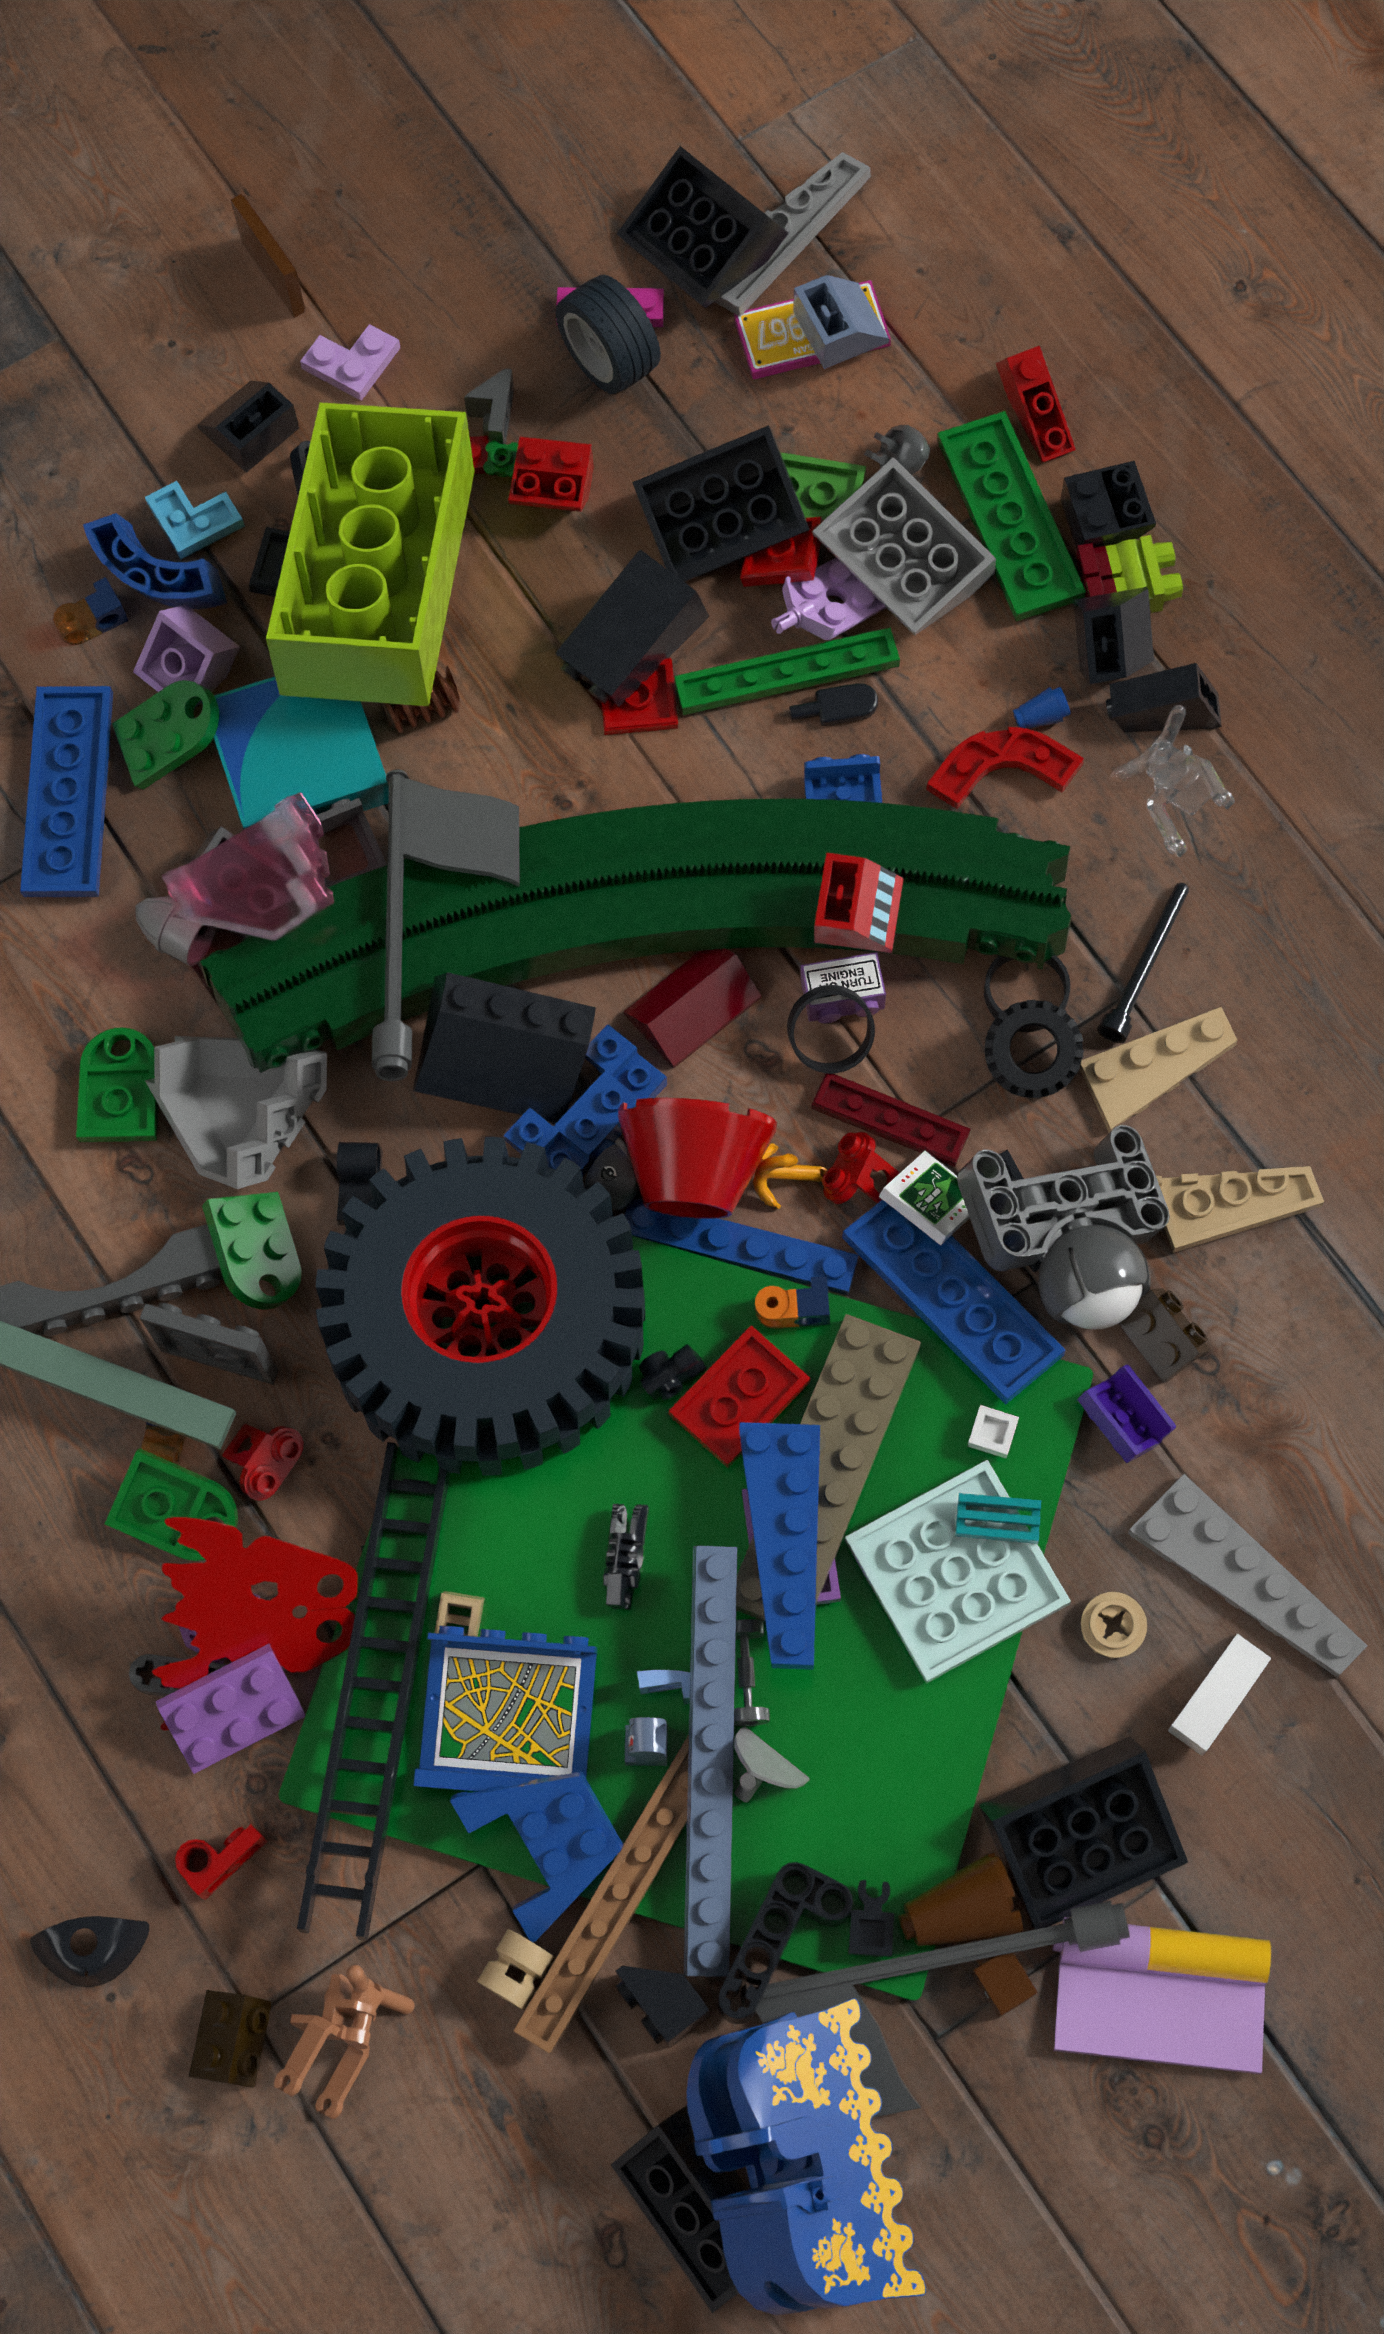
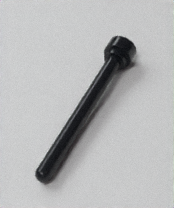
(1116, 1024)

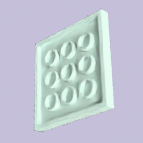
(951, 1591)

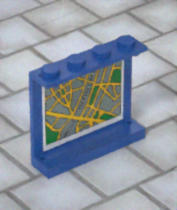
(505, 1709)

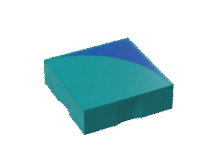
(294, 746)

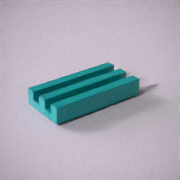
(1001, 1503)

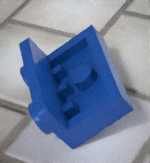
(843, 779)

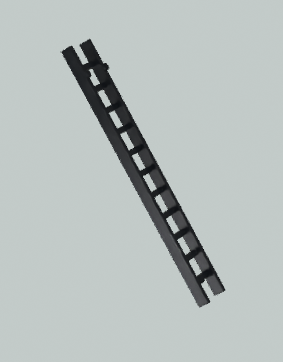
(351, 1682)

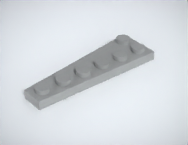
(803, 216)
(1219, 1553)

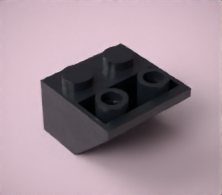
(251, 423)
(1107, 505)
(1113, 634)
(666, 1999)

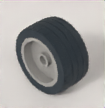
(608, 334)

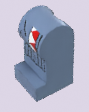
(646, 1742)

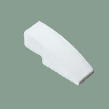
(1219, 1694)

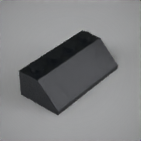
(675, 2196)

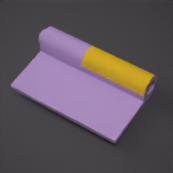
(1165, 1999)

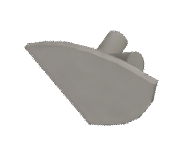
(763, 1765)

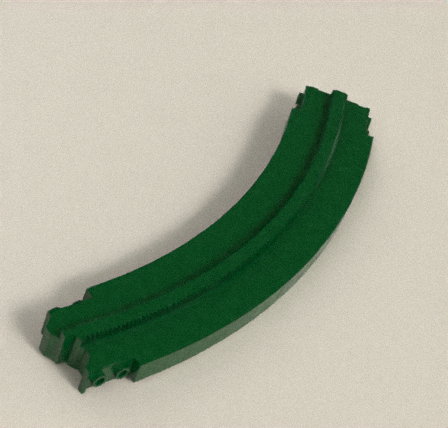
(635, 889)

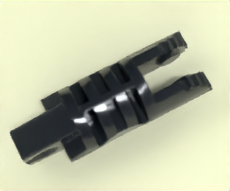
(624, 1555)

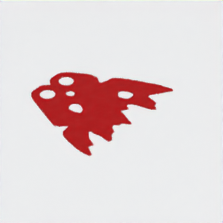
(236, 1622)

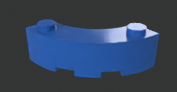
(162, 581)

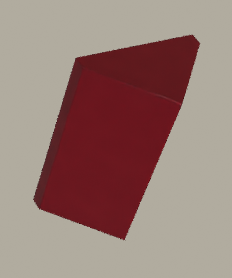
(693, 1004)

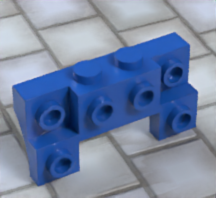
(593, 1119)

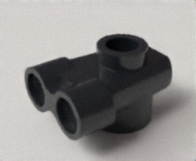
(665, 1374)

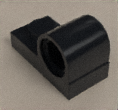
(355, 1166)

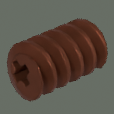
(443, 693)

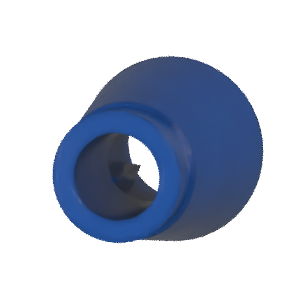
(1043, 709)

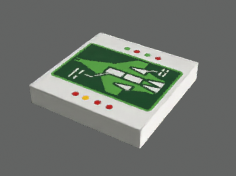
(928, 1197)

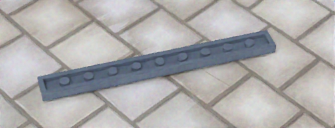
(710, 1762)

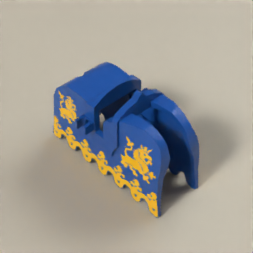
(800, 2122)

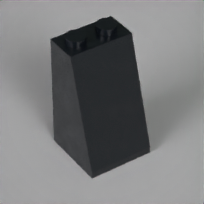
(631, 630)

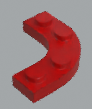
(1003, 749)

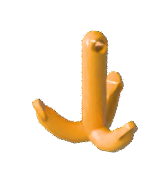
(781, 1168)

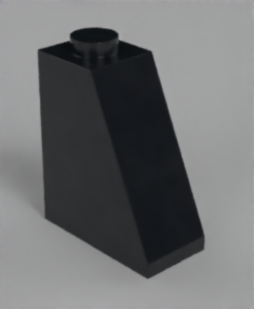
(1146, 700)

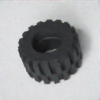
(1039, 1014)

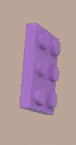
(230, 1708)

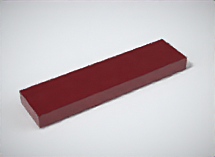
(890, 1118)

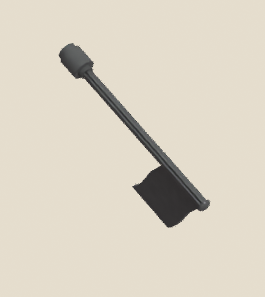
(448, 833)
(1090, 1928)

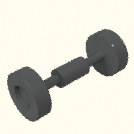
(748, 1715)

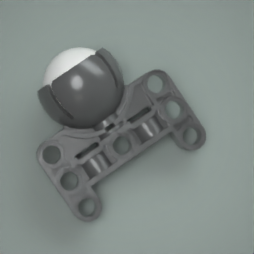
(1085, 1243)

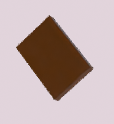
(268, 255)

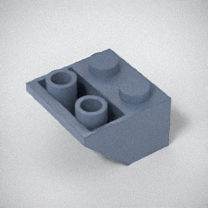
(837, 319)

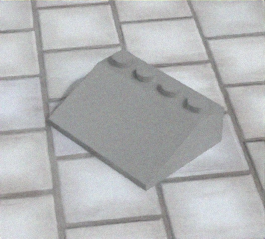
(906, 548)

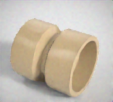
(524, 1956)

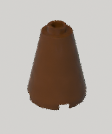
(964, 1907)

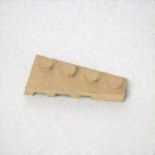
(1142, 1070)
(1234, 1202)

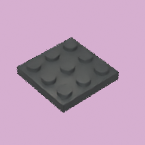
(209, 1343)

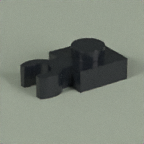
(871, 1929)

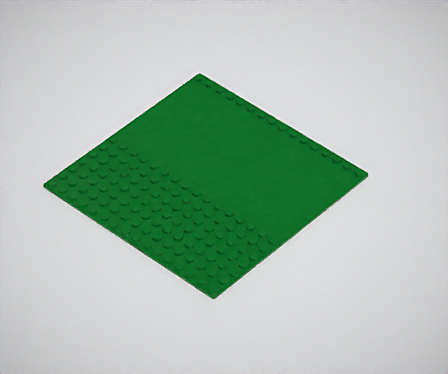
(883, 1750)

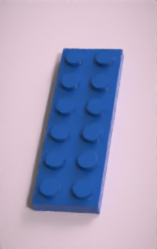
(67, 791)
(956, 1300)

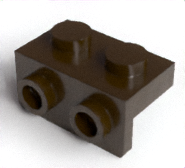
(1164, 1333)
(230, 2038)

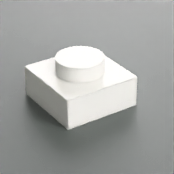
(993, 1431)

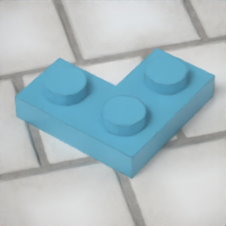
(191, 527)

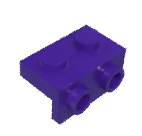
(1127, 1414)

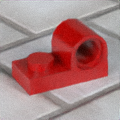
(221, 1866)

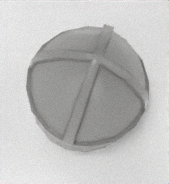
(170, 934)

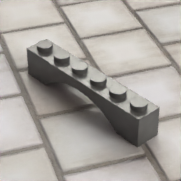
(181, 1265)

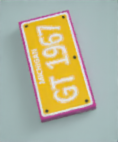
(776, 341)

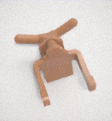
(346, 2016)

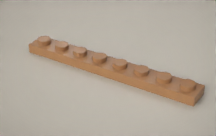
(609, 1910)

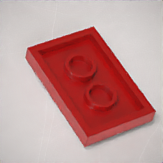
(744, 1385)

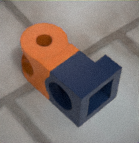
(795, 1306)

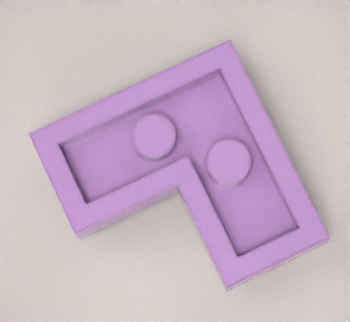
(351, 369)

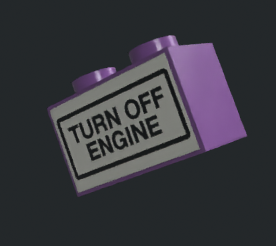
(856, 973)

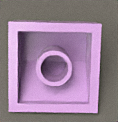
(185, 648)

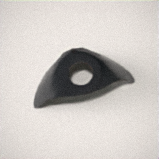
(116, 1949)

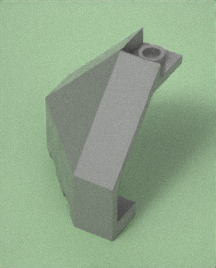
(228, 1111)

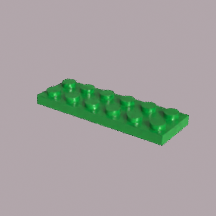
(1011, 515)

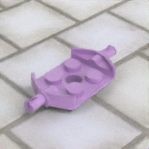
(813, 612)

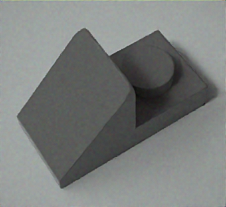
(493, 403)

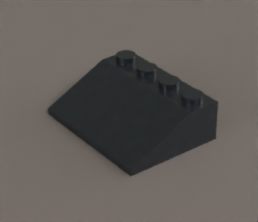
(700, 230)
(721, 505)
(502, 1047)
(1084, 1832)

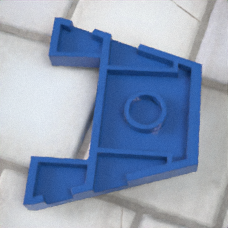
(562, 1831)

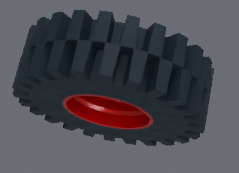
(420, 1238)

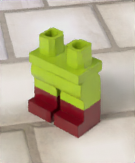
(1129, 567)

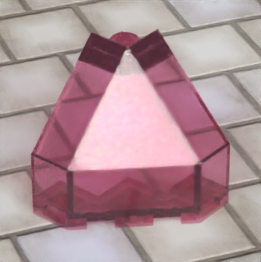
(261, 878)

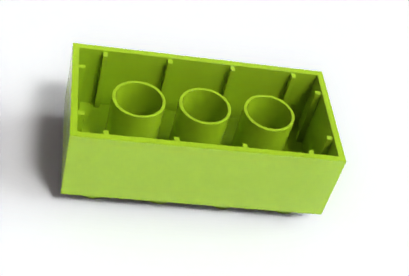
(372, 554)

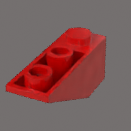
(1036, 403)

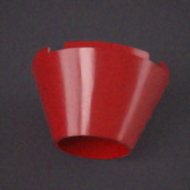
(693, 1153)

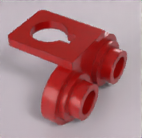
(853, 1169)
(267, 1459)

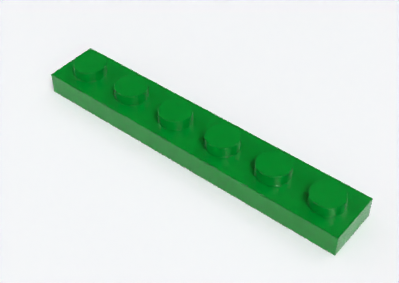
(786, 671)

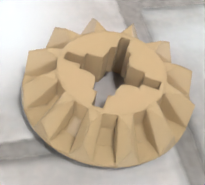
(1133, 1623)

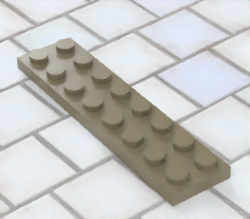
(853, 1410)

